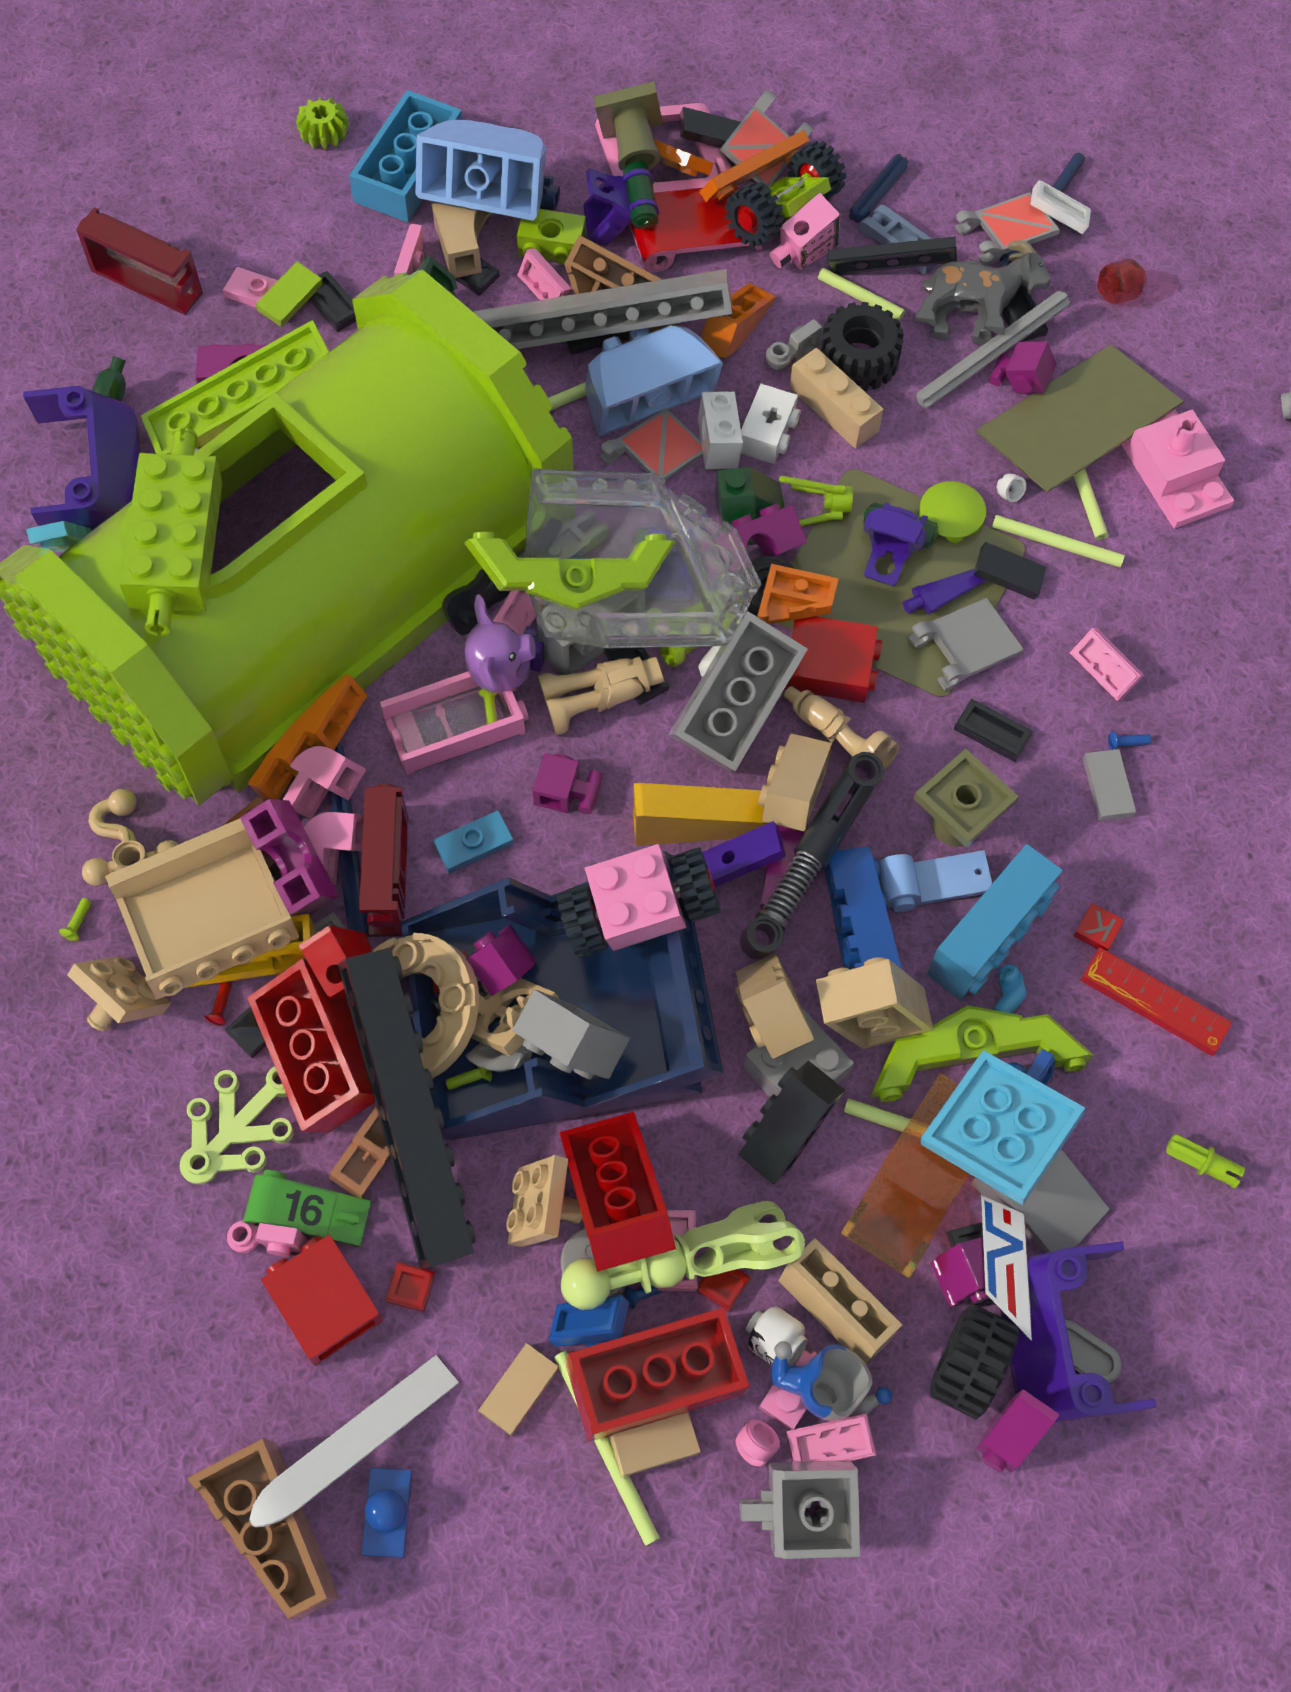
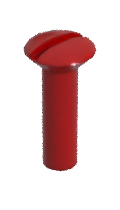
(215, 1016)

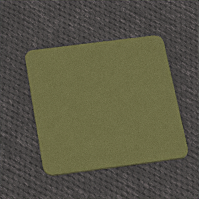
(843, 551)

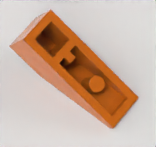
(728, 332)

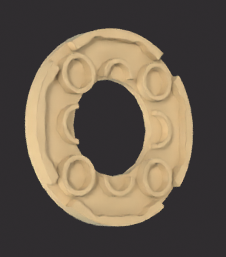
(457, 995)

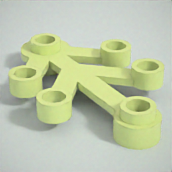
(232, 1130)

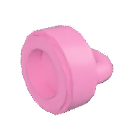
(757, 1442)

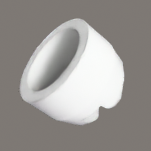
(1013, 482)

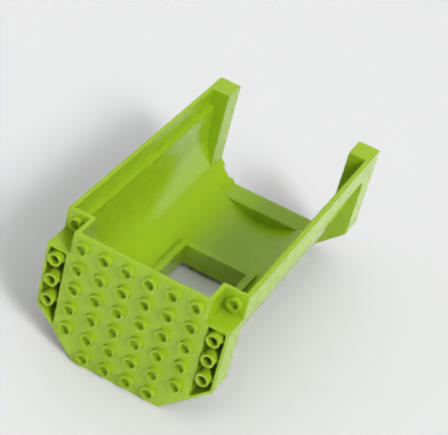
(426, 446)

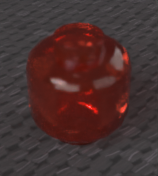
(1121, 281)

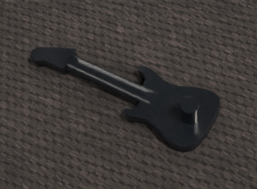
(459, 603)

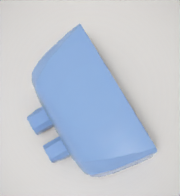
(481, 167)
(648, 375)

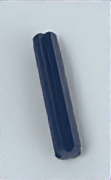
(878, 188)

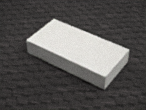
(1060, 206)

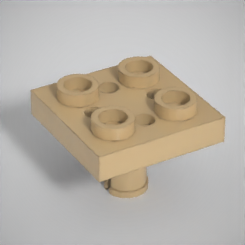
(117, 990)
(540, 1202)

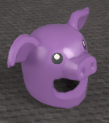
(496, 651)

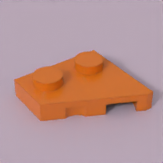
(683, 160)
(796, 595)

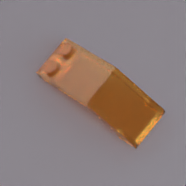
(908, 1192)

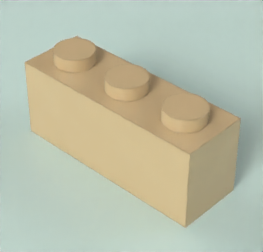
(836, 398)
(795, 781)
(839, 1302)

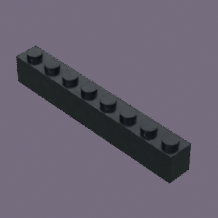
(406, 1108)

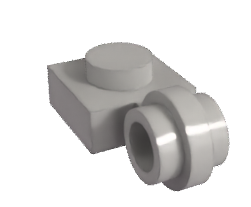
(801, 342)

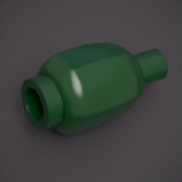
(111, 380)

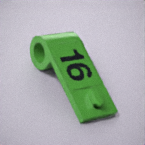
(307, 1208)

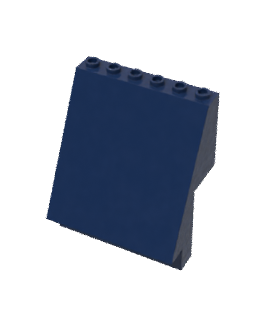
(643, 990)

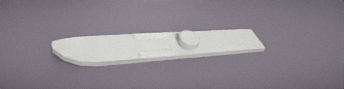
(352, 1443)

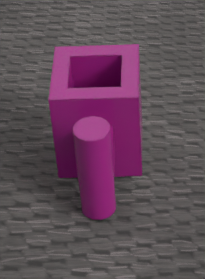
(1027, 367)
(559, 784)
(500, 959)
(962, 1273)

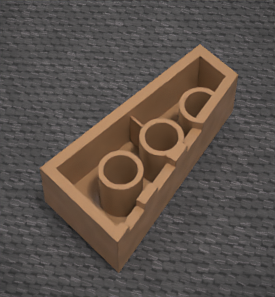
(281, 1553)

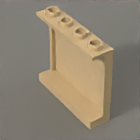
(201, 908)

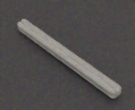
(992, 349)

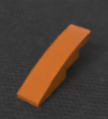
(318, 726)

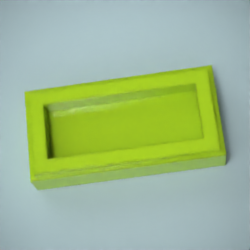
(289, 294)

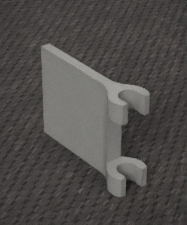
(970, 641)

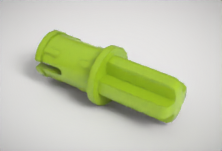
(1204, 1160)

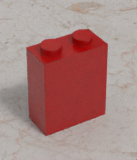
(836, 658)
(321, 1299)

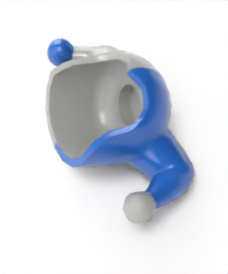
(831, 1384)

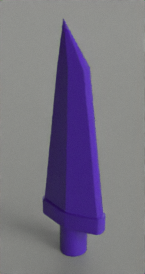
(941, 592)

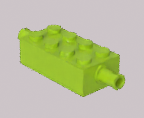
(171, 532)

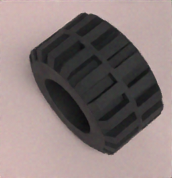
(865, 326)
(974, 1361)

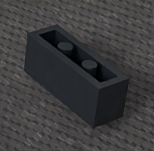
(790, 1120)

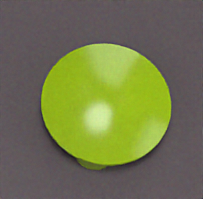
(955, 509)

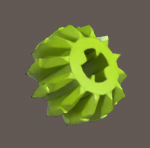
(322, 123)

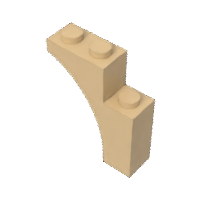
(458, 236)

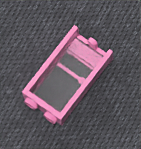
(448, 721)

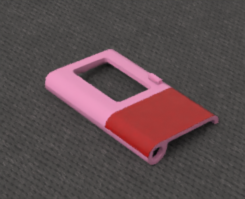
(684, 216)

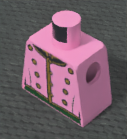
(808, 234)

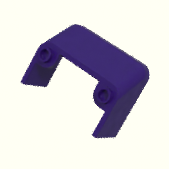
(112, 452)
(1046, 1363)

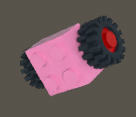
(636, 899)

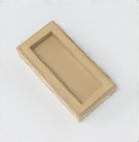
(518, 1389)
(654, 1444)

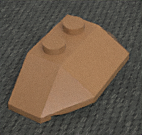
(597, 269)

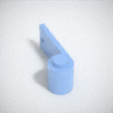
(932, 880)

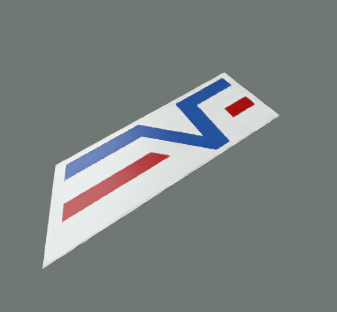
(1006, 1261)

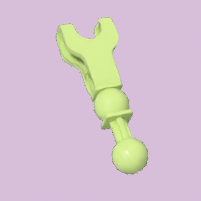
(731, 1245)

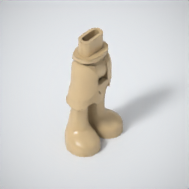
(613, 683)
(833, 724)

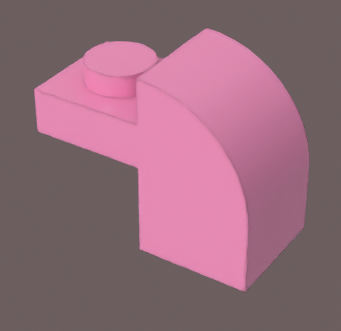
(319, 772)
(332, 833)

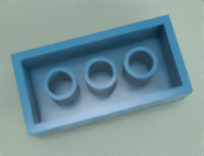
(387, 170)
(995, 923)

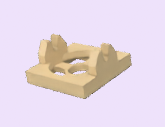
(495, 1006)

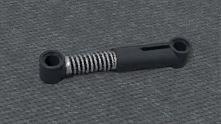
(813, 852)

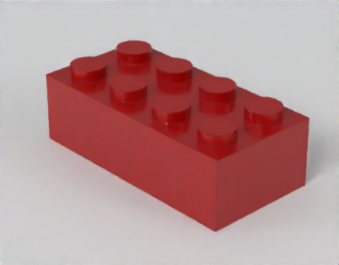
(312, 1049)
(617, 1191)
(656, 1374)

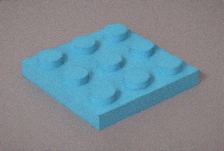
(1002, 1127)

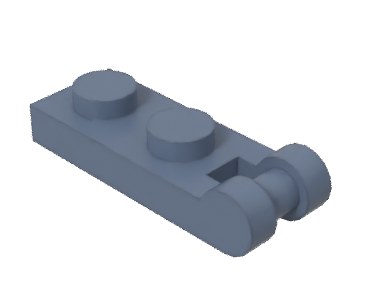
(895, 231)

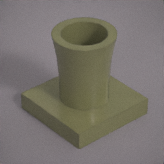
(629, 116)
(964, 800)

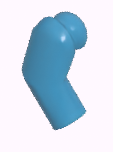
(1012, 989)

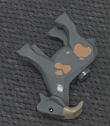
(980, 289)

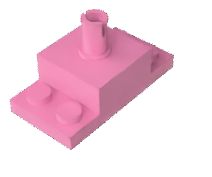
(1180, 467)

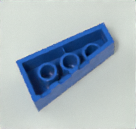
(859, 908)

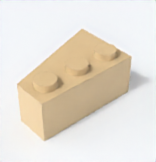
(772, 1006)

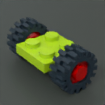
(759, 211)

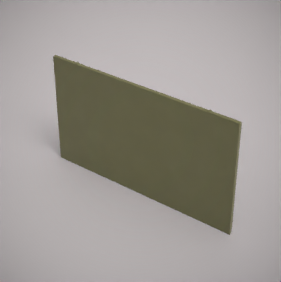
(1079, 417)

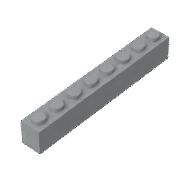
(612, 310)

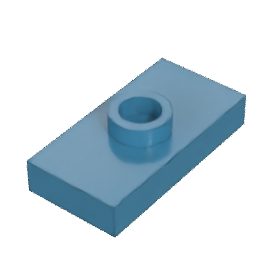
(473, 842)

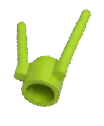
(836, 498)

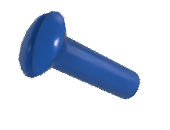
(1115, 741)
(636, 1295)

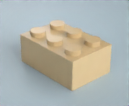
(873, 1003)

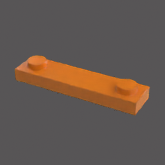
(724, 183)

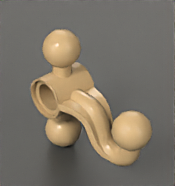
(121, 803)

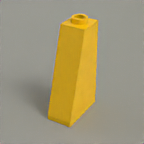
(693, 813)

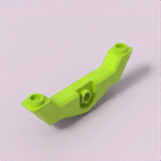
(569, 581)
(963, 1038)

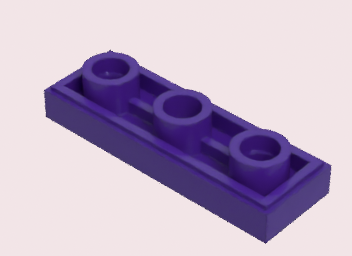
(745, 853)

